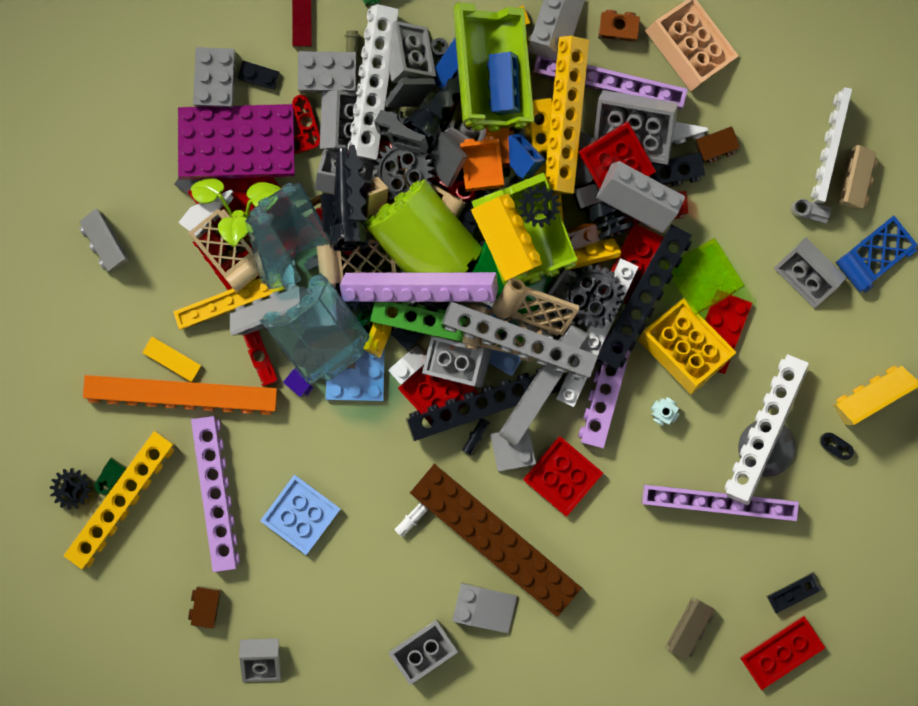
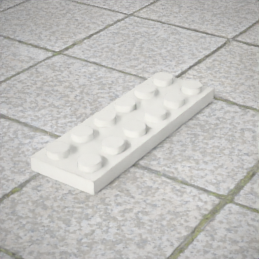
(832, 141)

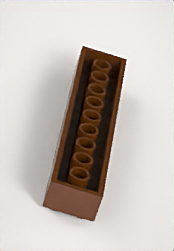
(495, 540)

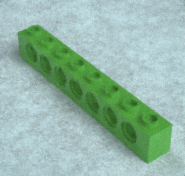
(380, 316)

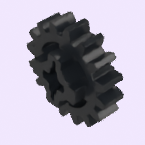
(546, 211)
(67, 479)

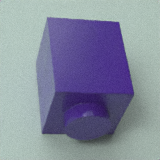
(298, 384)

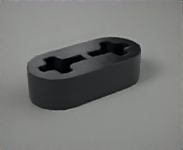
(833, 449)

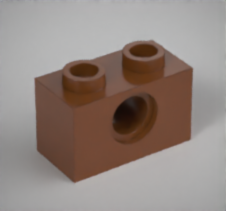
(608, 30)

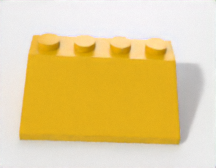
(686, 346)
(875, 395)

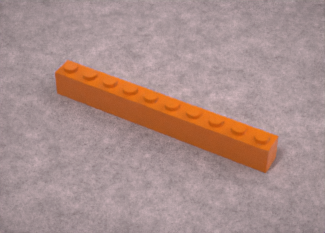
(180, 393)

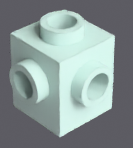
(657, 409)

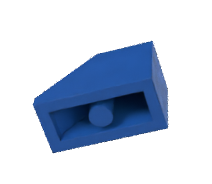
(523, 156)

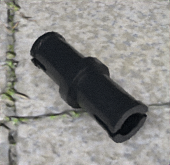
(476, 436)

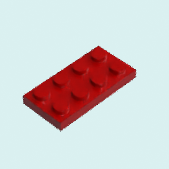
(639, 250)
(728, 320)
(782, 652)

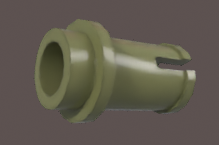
(351, 41)

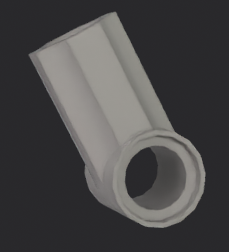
(812, 211)

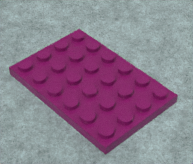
(236, 142)

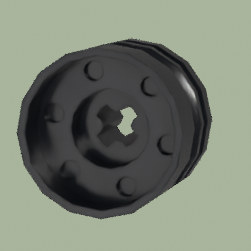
(609, 220)

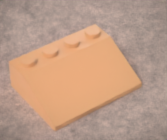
(691, 43)

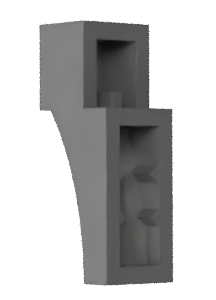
(389, 125)

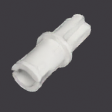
(411, 519)

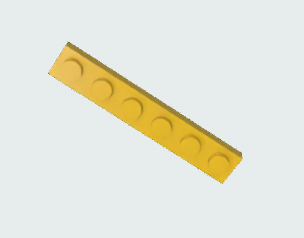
(222, 304)

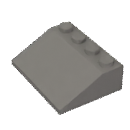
(650, 119)

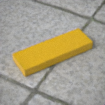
(171, 359)

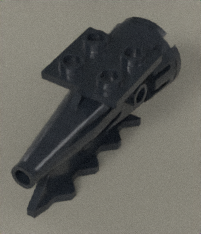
(434, 111)
(343, 209)

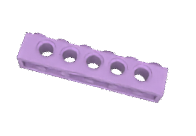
(586, 434)

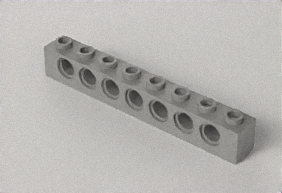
(585, 359)

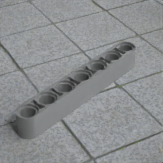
(539, 390)

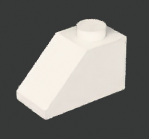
(408, 364)

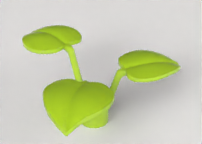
(231, 228)

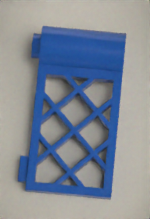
(859, 272)

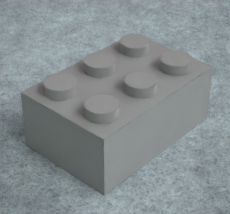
(327, 71)
(214, 77)
(423, 651)

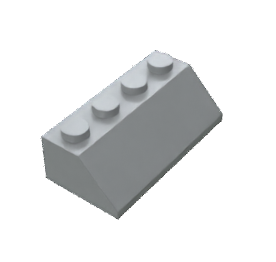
(554, 20)
(640, 196)
(247, 319)

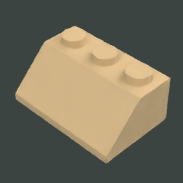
(858, 177)

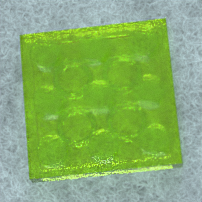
(705, 276)

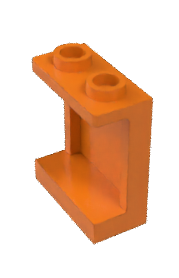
(483, 165)

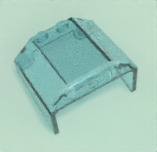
(282, 229)
(318, 333)

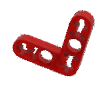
(302, 138)

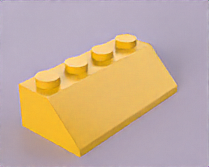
(506, 237)

